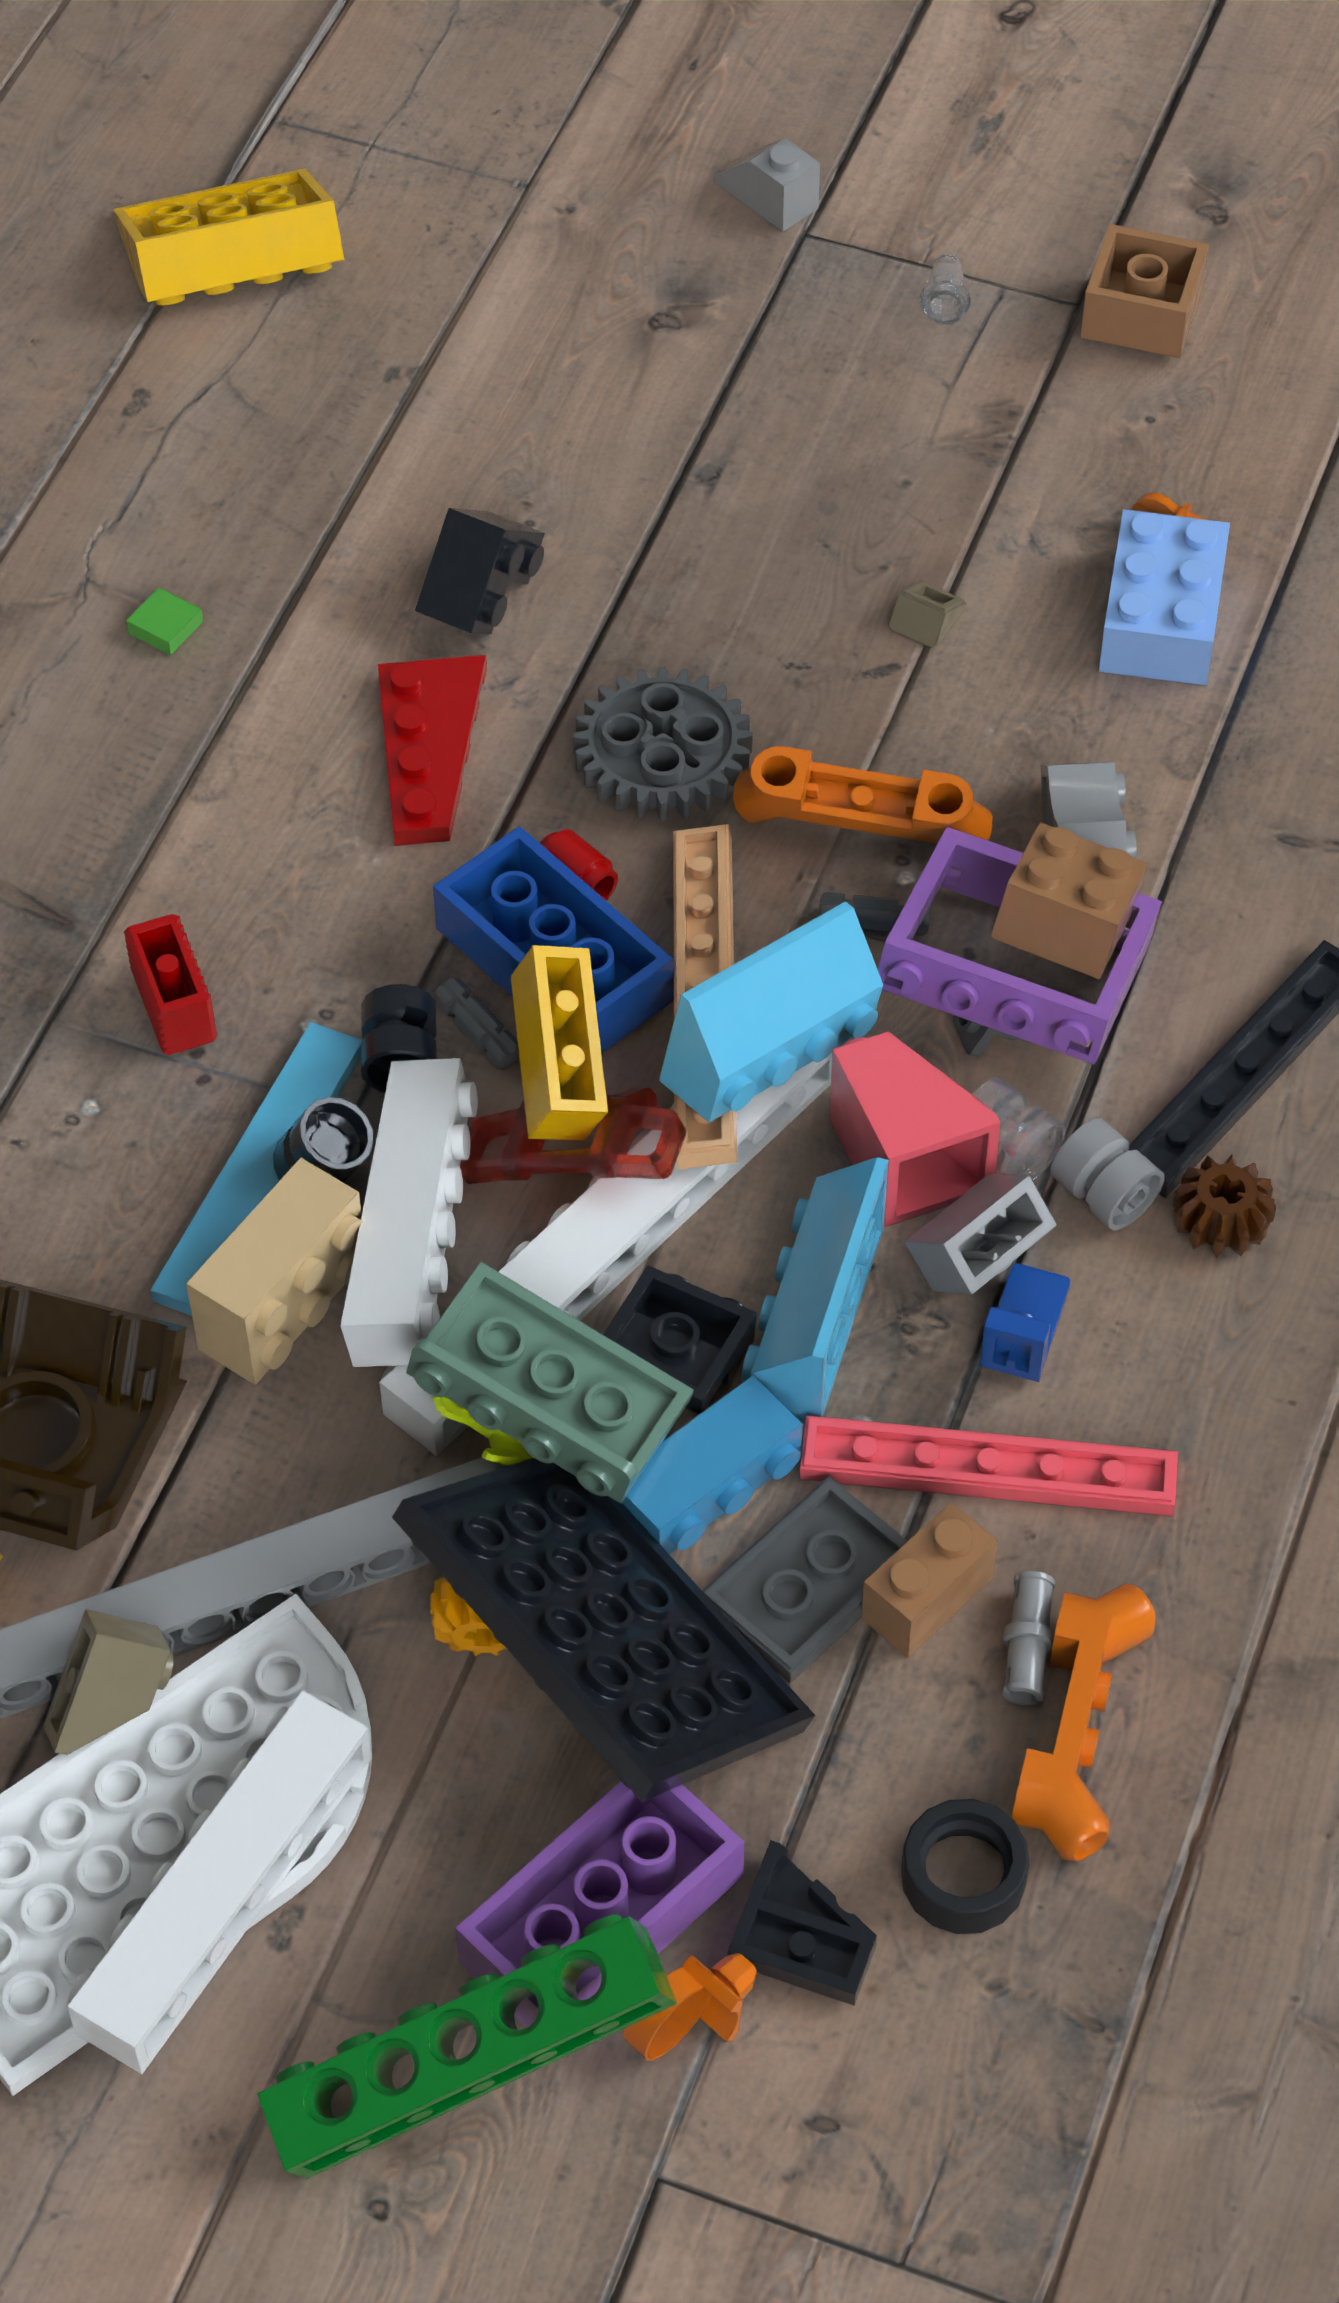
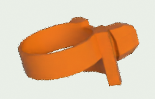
(700, 1993)

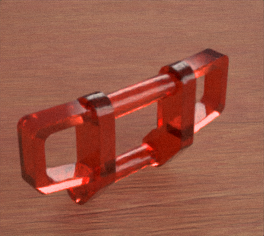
(603, 1160)

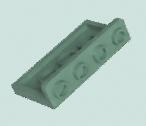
(549, 1382)

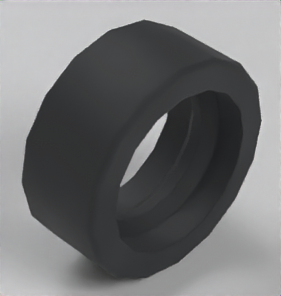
(979, 1821)

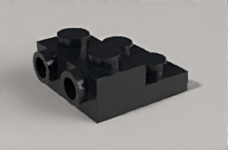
(684, 1332)

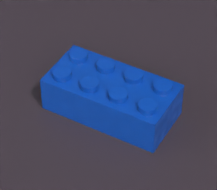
(527, 897)

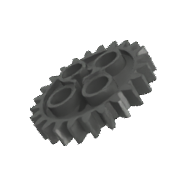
(662, 743)

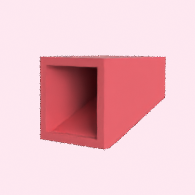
(914, 1115)

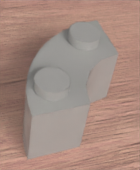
(1088, 802)

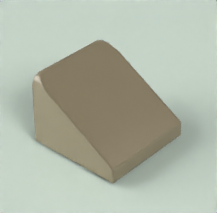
(925, 613)

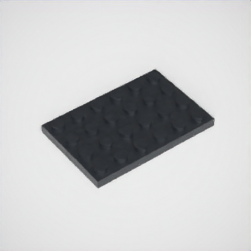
(604, 1623)

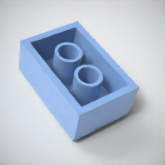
(1164, 597)

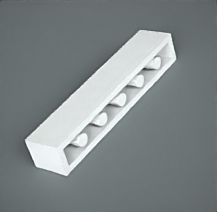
(408, 1211)
(218, 1881)

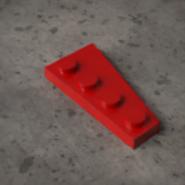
(427, 741)

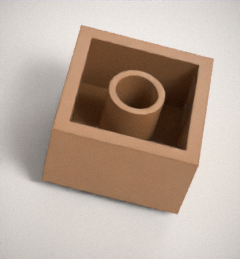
(1144, 290)
(1069, 900)

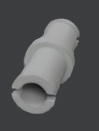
(1028, 1638)

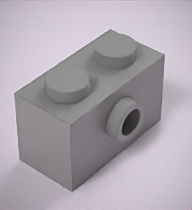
(980, 1233)

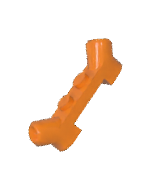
(791, 786)
(1049, 1787)

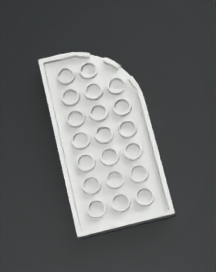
(104, 1819)

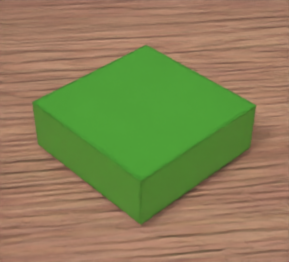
(164, 621)

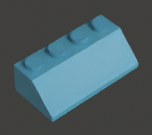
(772, 1014)
(820, 1287)

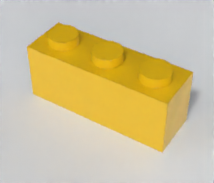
(559, 1043)

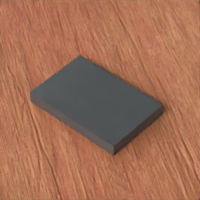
(805, 1578)

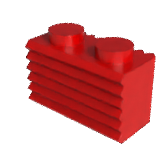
(170, 984)

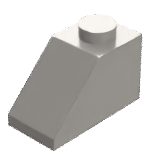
(775, 182)

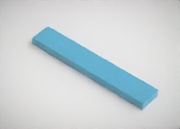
(313, 1072)

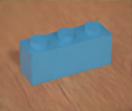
(715, 1465)

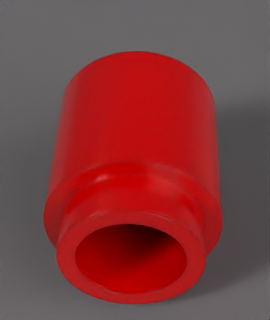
(583, 860)

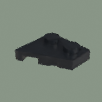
(801, 1933)

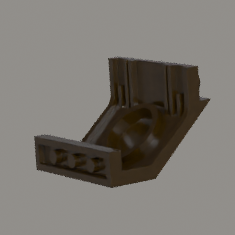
(78, 1411)

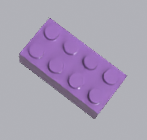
(622, 1857)

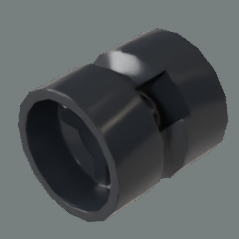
(395, 1026)
(329, 1136)

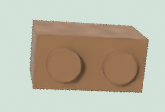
(929, 1579)

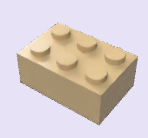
(276, 1272)

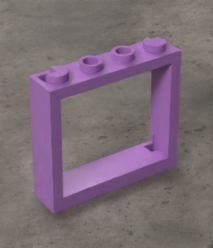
(992, 995)

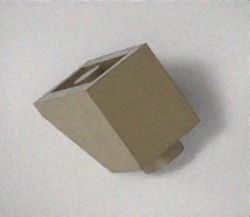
(106, 1679)

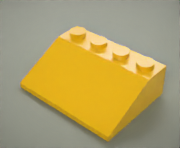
(230, 236)

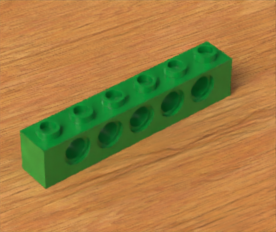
(629, 1992)

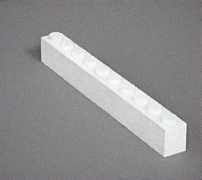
(609, 1234)

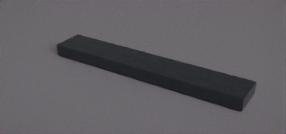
(1243, 1068)

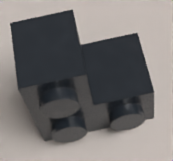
(473, 567)

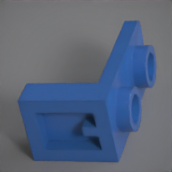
(1025, 1323)

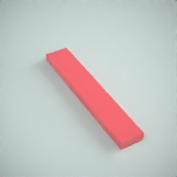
(989, 1465)

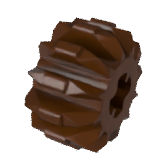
(1224, 1205)

